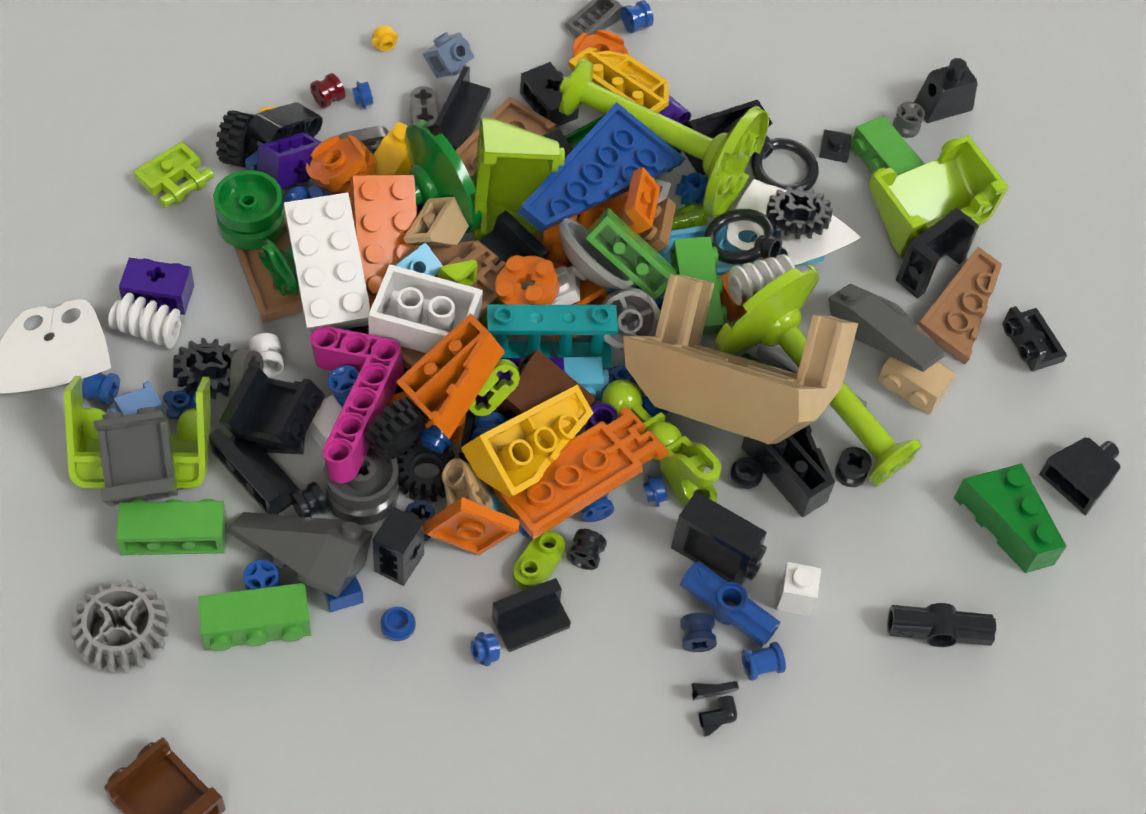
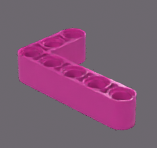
(379, 368)

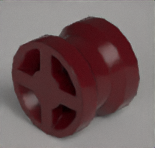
(327, 90)

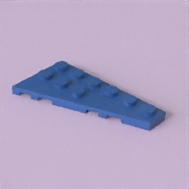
(599, 169)

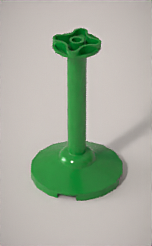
(436, 174)

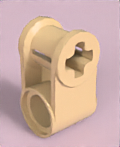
(462, 482)

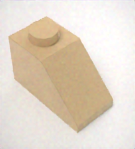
(438, 224)

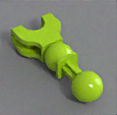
(685, 461)

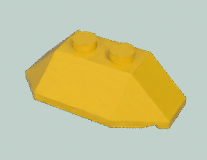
(626, 77)

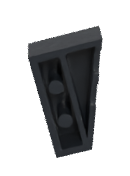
(718, 123)
(795, 469)

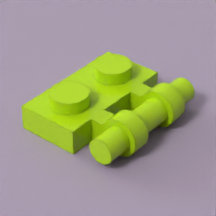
(170, 167)

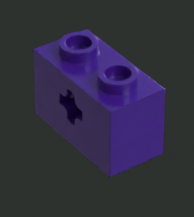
(287, 159)
(159, 282)

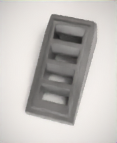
(594, 7)

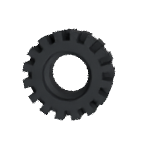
(234, 141)
(396, 428)
(417, 485)

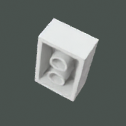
(420, 308)

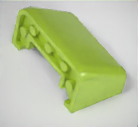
(509, 170)
(928, 193)

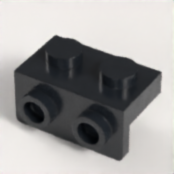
(1033, 338)

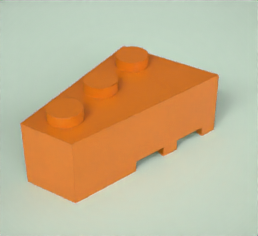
(453, 373)

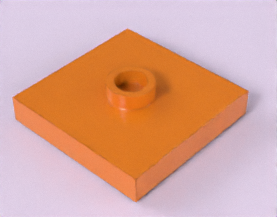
(471, 526)

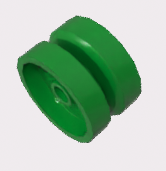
(249, 209)

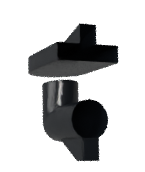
(713, 719)

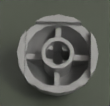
(635, 315)

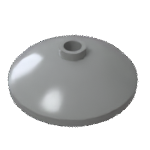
(588, 260)

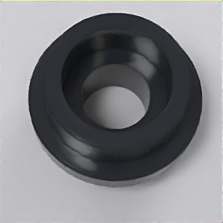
(749, 466)

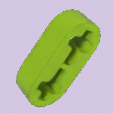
(498, 392)

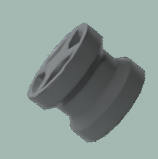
(908, 119)

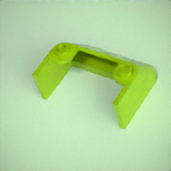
(189, 444)

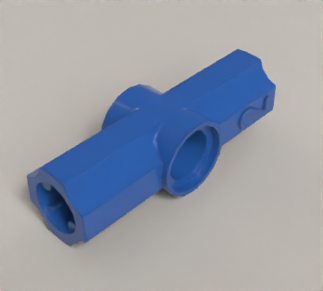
(745, 616)

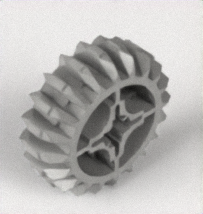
(120, 606)

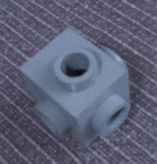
(448, 54)

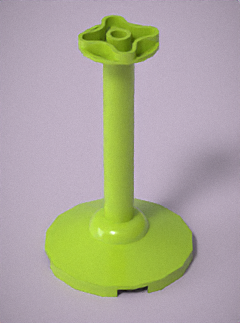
(723, 156)
(775, 320)

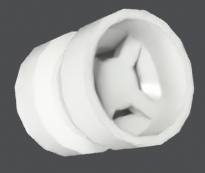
(269, 347)

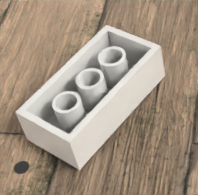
(327, 262)

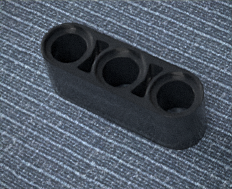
(284, 122)

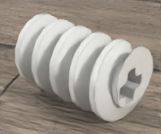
(753, 277)
(147, 321)

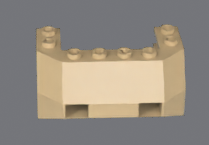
(727, 388)

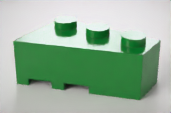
(1015, 515)

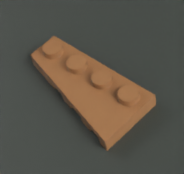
(960, 308)

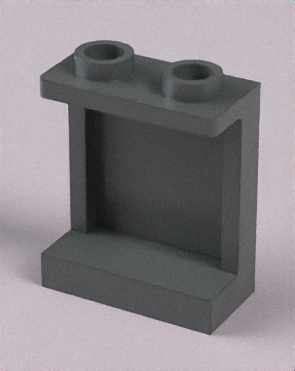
(136, 456)

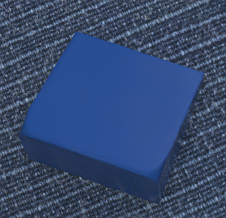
(349, 597)

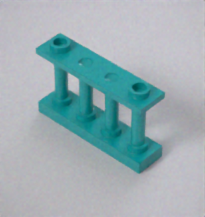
(554, 320)

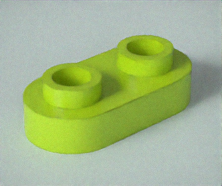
(540, 558)

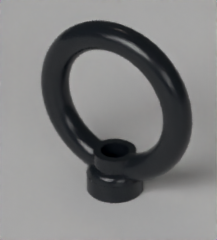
(791, 145)
(765, 245)

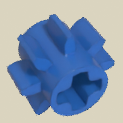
(692, 188)

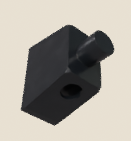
(948, 91)
(1082, 471)

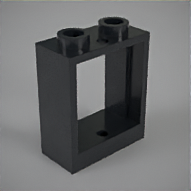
(719, 539)

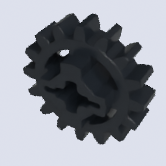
(799, 212)
(204, 361)

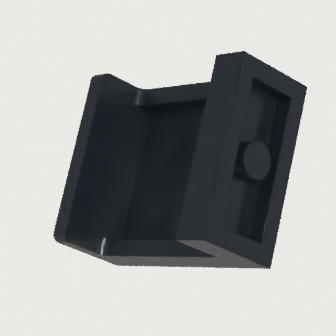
(947, 237)
(271, 410)

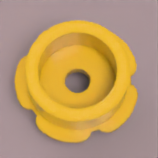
(384, 38)

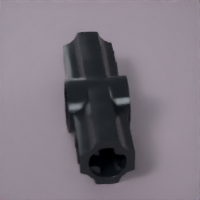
(941, 625)

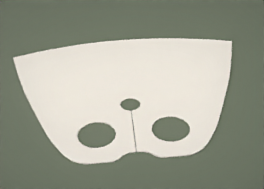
(798, 250)
(38, 364)

